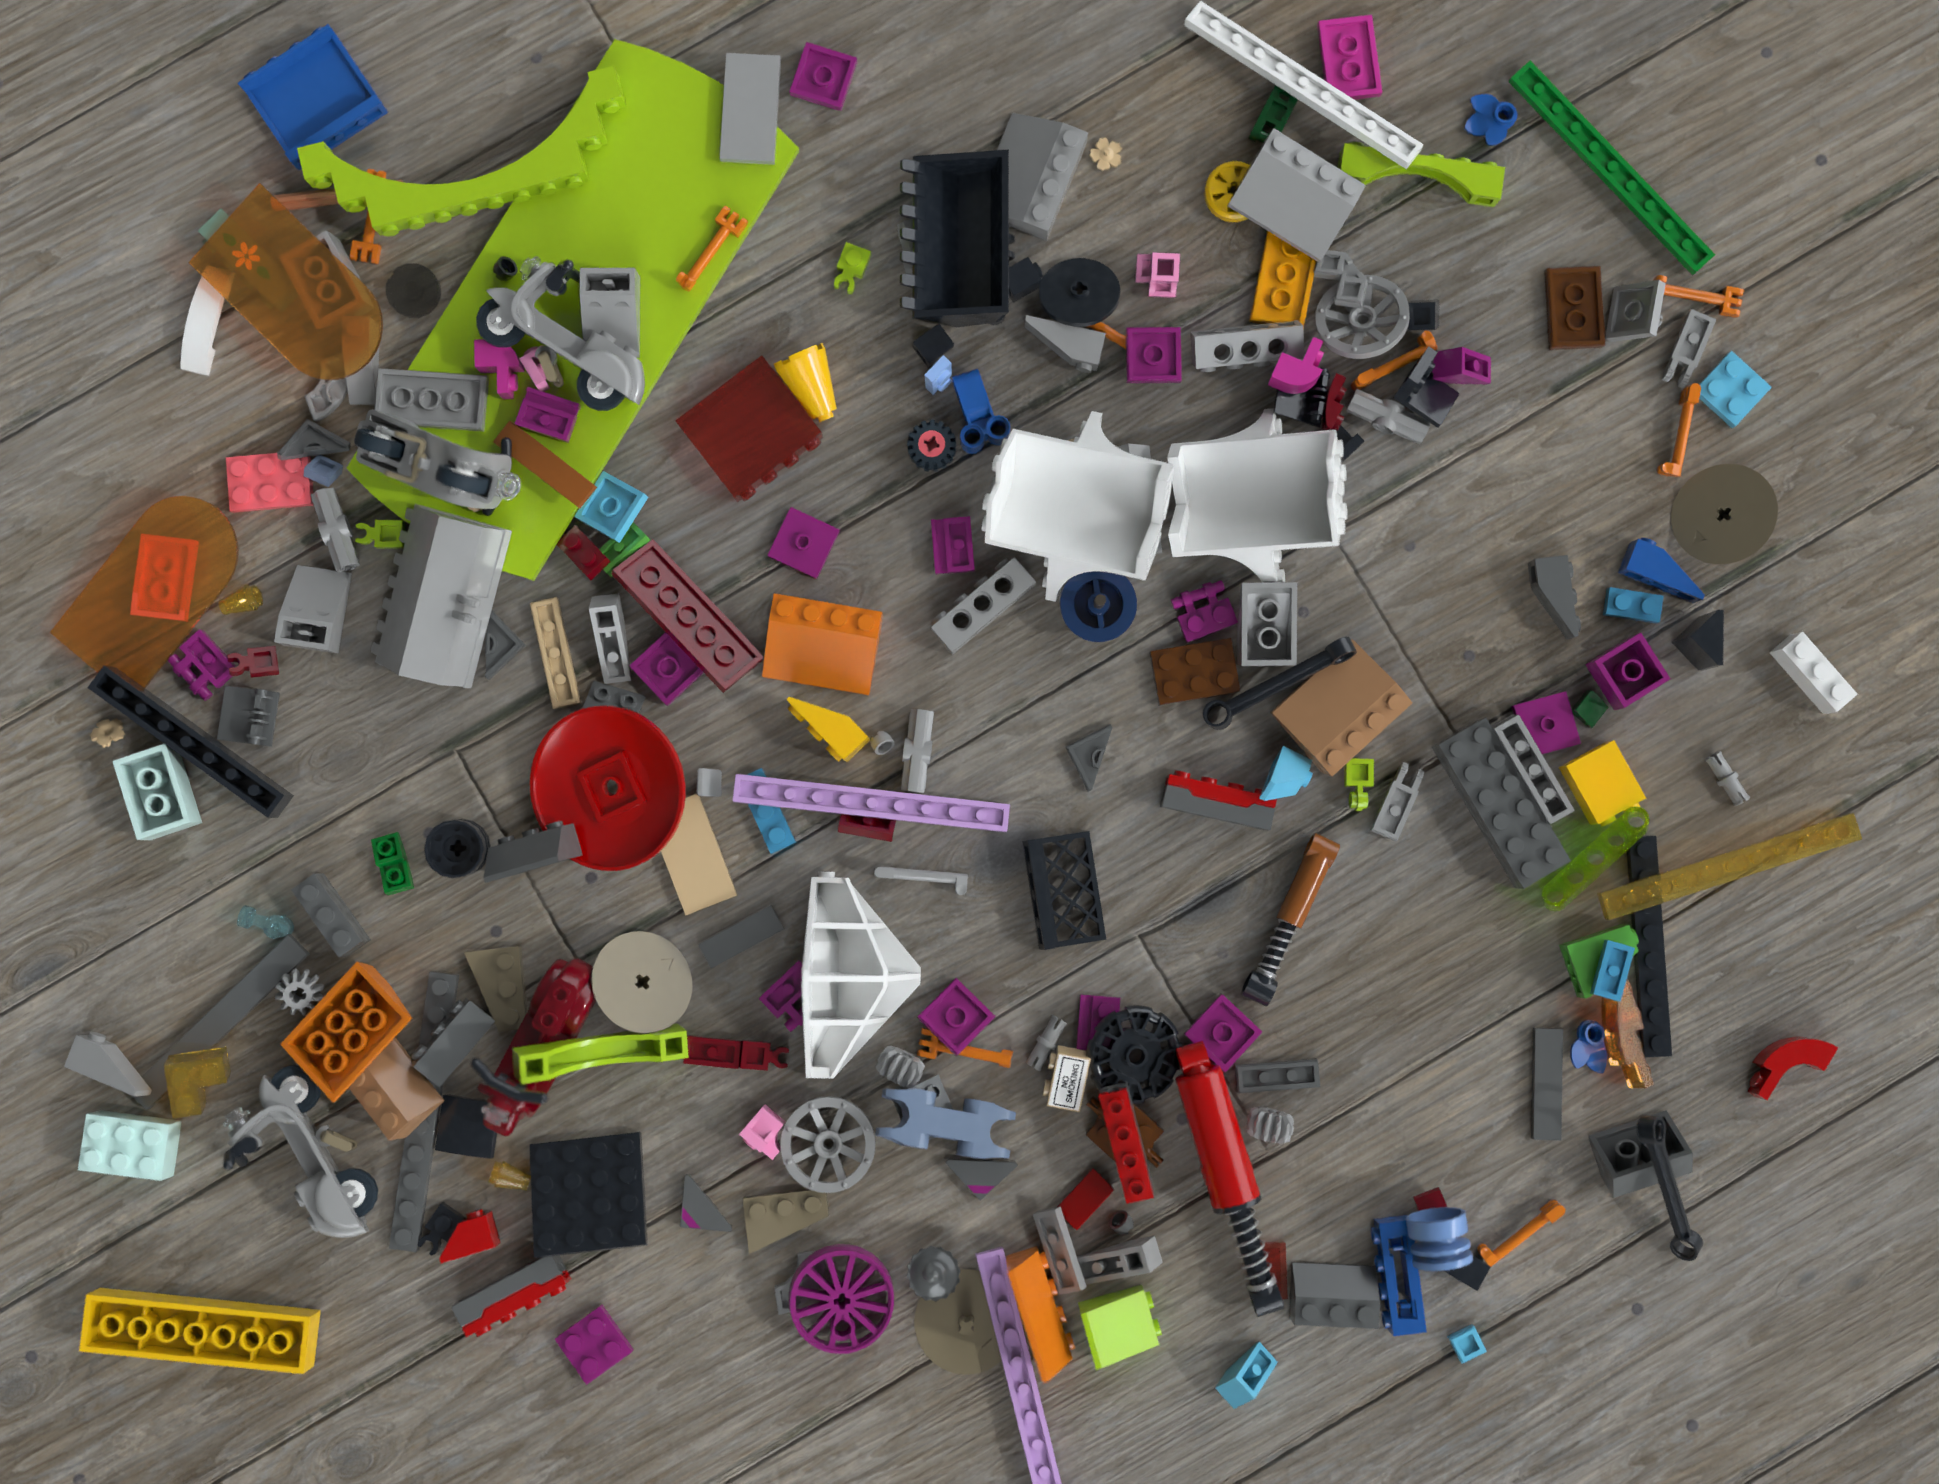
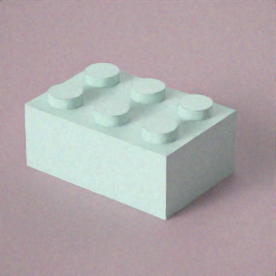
(157, 792)
(129, 1145)

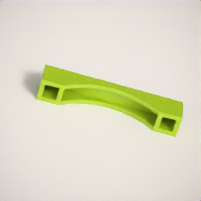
(1472, 181)
(560, 1057)

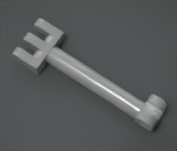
(958, 879)

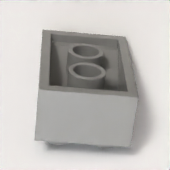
(1267, 624)

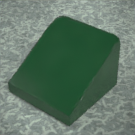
(1589, 708)

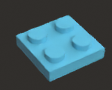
(1732, 389)
(611, 507)

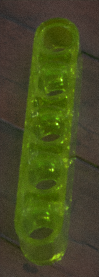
(1599, 846)

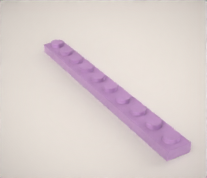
(871, 803)
(1018, 1367)

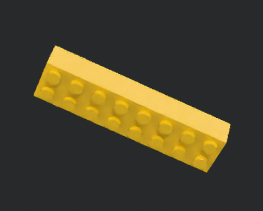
(200, 1330)

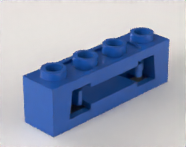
(1404, 1321)

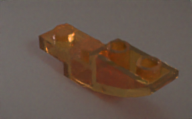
(1621, 1042)

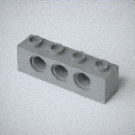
(1205, 341)
(955, 638)
(1533, 768)

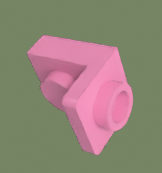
(534, 369)

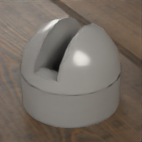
(881, 743)

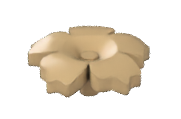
(1106, 154)
(107, 731)

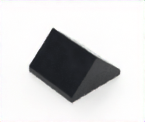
(1703, 641)

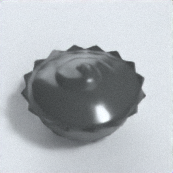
(933, 1273)

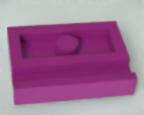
(547, 415)
(952, 545)
(1091, 1012)

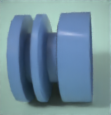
(1439, 1239)

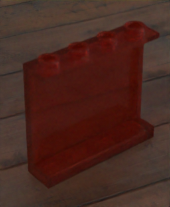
(750, 429)

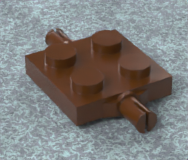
(1149, 1131)

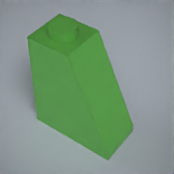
(1584, 953)

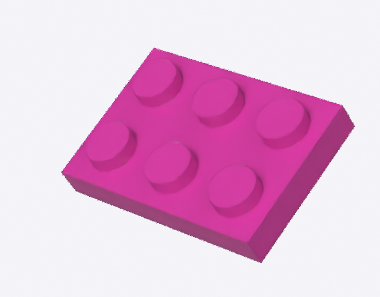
(1350, 56)

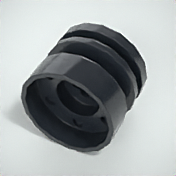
(445, 859)

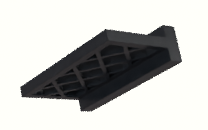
(1043, 900)

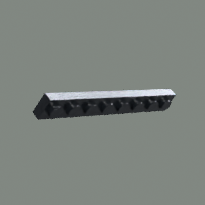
(1650, 958)

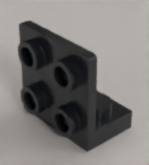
(1424, 394)

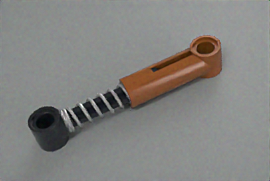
(1317, 859)

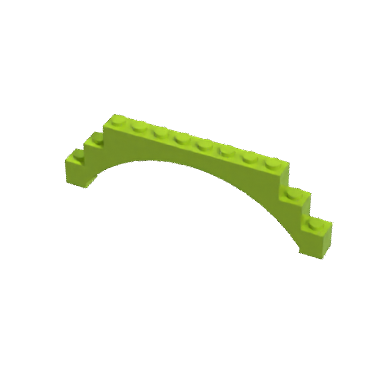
(544, 170)

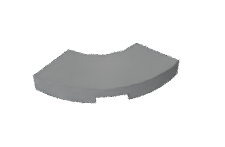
(326, 397)
(782, 1289)

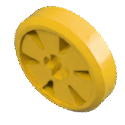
(1216, 190)

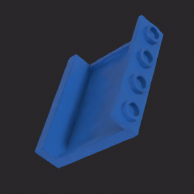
(313, 94)

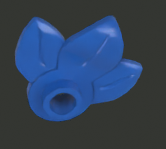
(1487, 121)
(1589, 1050)

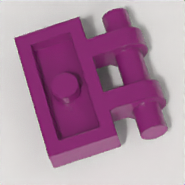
(1207, 619)
(207, 658)
(785, 993)

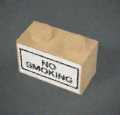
(1067, 1079)

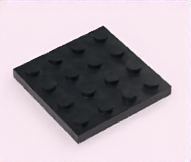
(588, 1195)

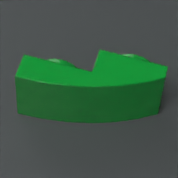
(393, 863)

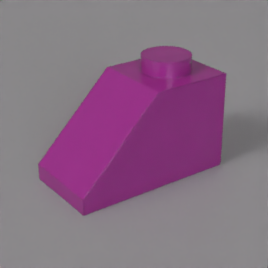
(1462, 367)

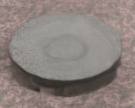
(413, 290)

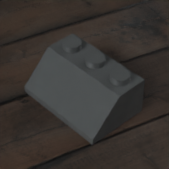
(532, 851)
(1627, 1162)
(1334, 1295)

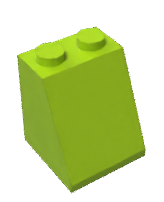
(1119, 1325)

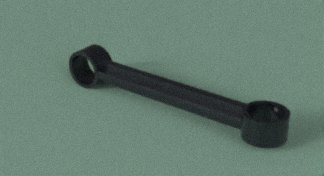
(1333, 654)
(1652, 1132)

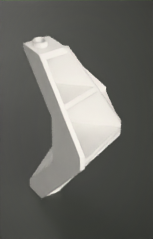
(850, 975)

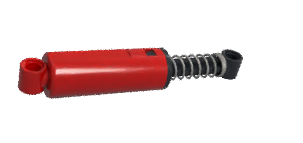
(1226, 1167)

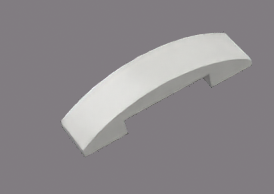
(201, 329)

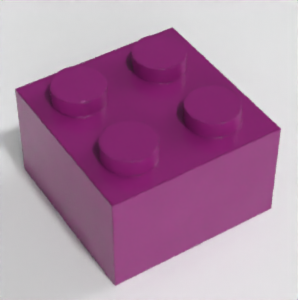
(1627, 671)

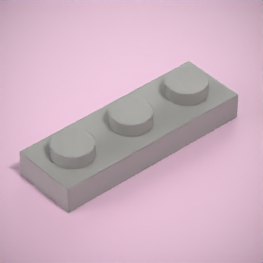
(1059, 1250)

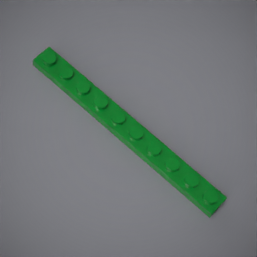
(1611, 167)

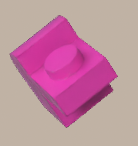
(501, 361)
(1295, 375)

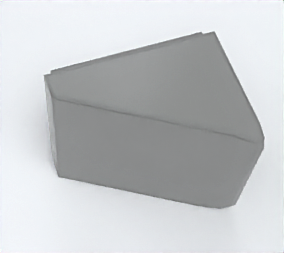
(709, 782)

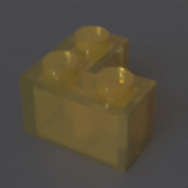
(189, 1074)

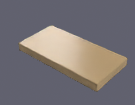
(697, 861)

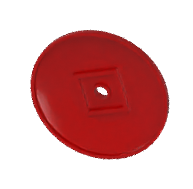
(572, 781)

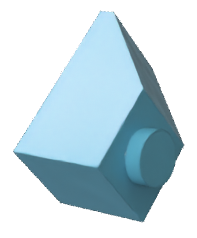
(1286, 775)
(1246, 1376)

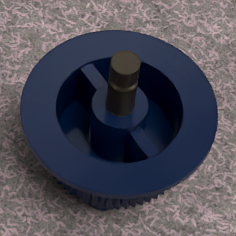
(1098, 605)

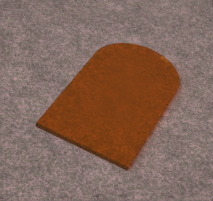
(292, 289)
(152, 588)

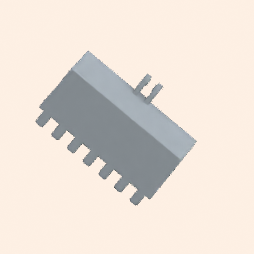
(441, 597)

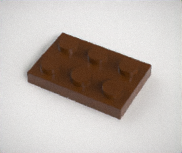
(1195, 671)

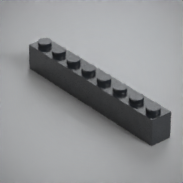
(190, 741)

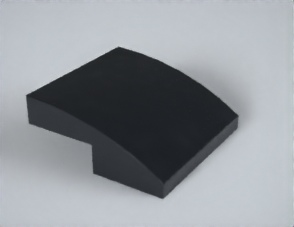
(462, 1128)

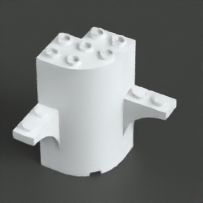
(1258, 495)
(1077, 504)

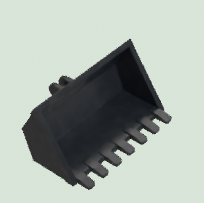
(958, 237)

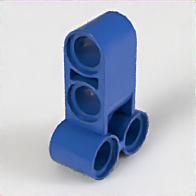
(977, 412)

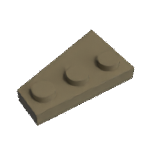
(501, 983)
(781, 1214)

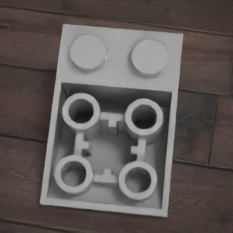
(611, 304)
(314, 609)

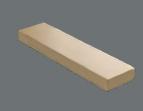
(555, 653)

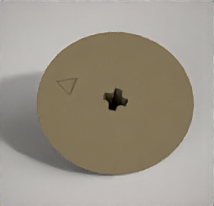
(1743, 520)
(624, 976)
(952, 1335)

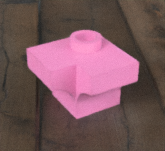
(1160, 271)
(763, 1131)

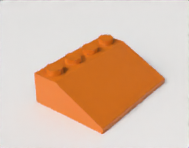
(822, 644)
(347, 1029)
(1039, 1311)

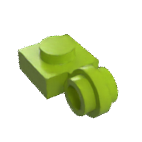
(1359, 774)

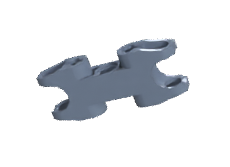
(924, 1120)

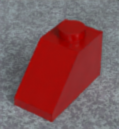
(472, 1236)

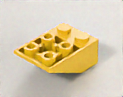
(838, 730)

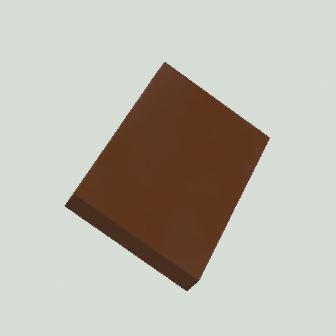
(1574, 308)

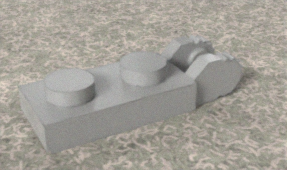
(1689, 346)
(1397, 804)

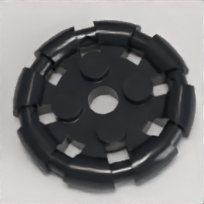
(1130, 1038)

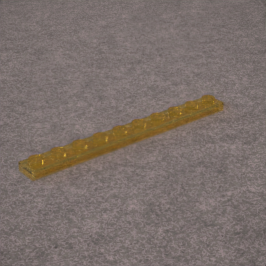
(1729, 866)

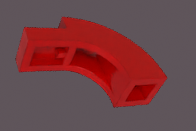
(1783, 1055)

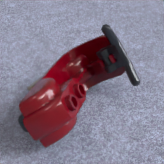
(553, 1015)

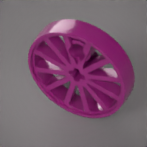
(841, 1310)

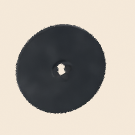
(1098, 297)

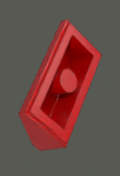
(1085, 1199)

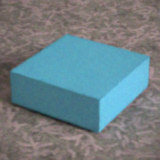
(1467, 1343)

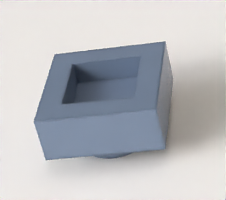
(323, 470)

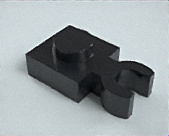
(442, 1226)

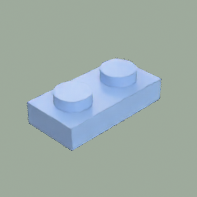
(938, 376)

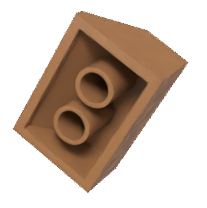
(395, 1092)

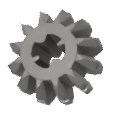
(288, 991)
(900, 1066)
(1270, 1125)

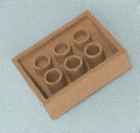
(1341, 710)

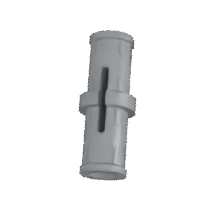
(1727, 778)
(1046, 1042)

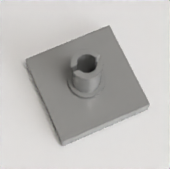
(1635, 311)

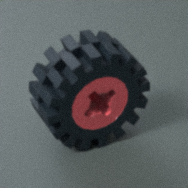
(929, 455)

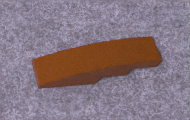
(547, 465)

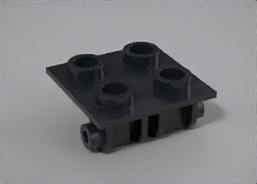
(1305, 406)

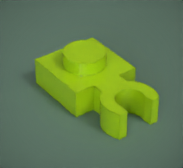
(852, 264)
(384, 535)

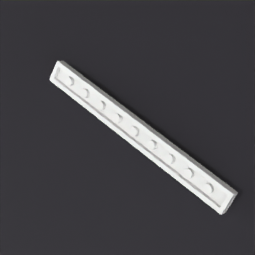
(1303, 85)

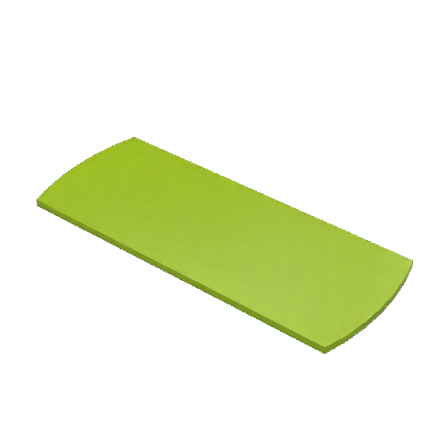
(643, 209)

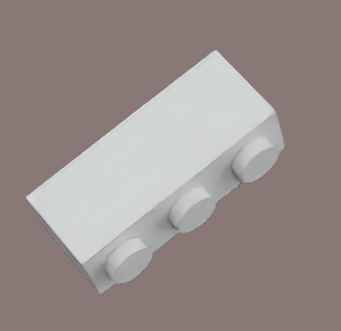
(1813, 673)

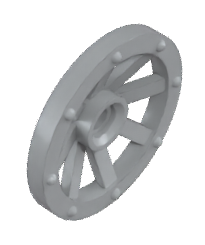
(1364, 315)
(828, 1152)

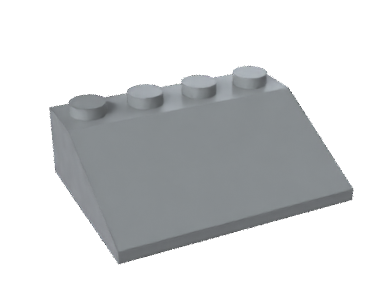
(1040, 170)
(1296, 195)

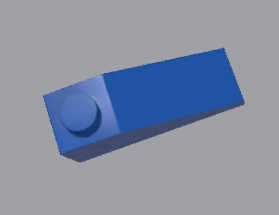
(1657, 569)

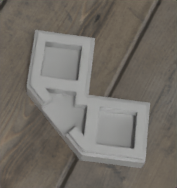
(1352, 282)

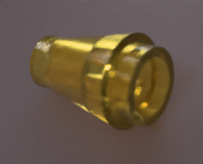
(243, 600)
(509, 1177)

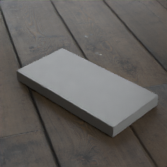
(750, 108)
(433, 398)

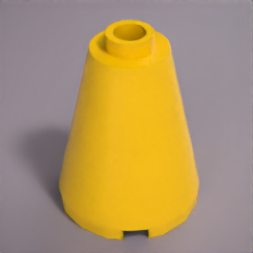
(810, 381)

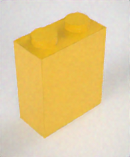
(1602, 783)

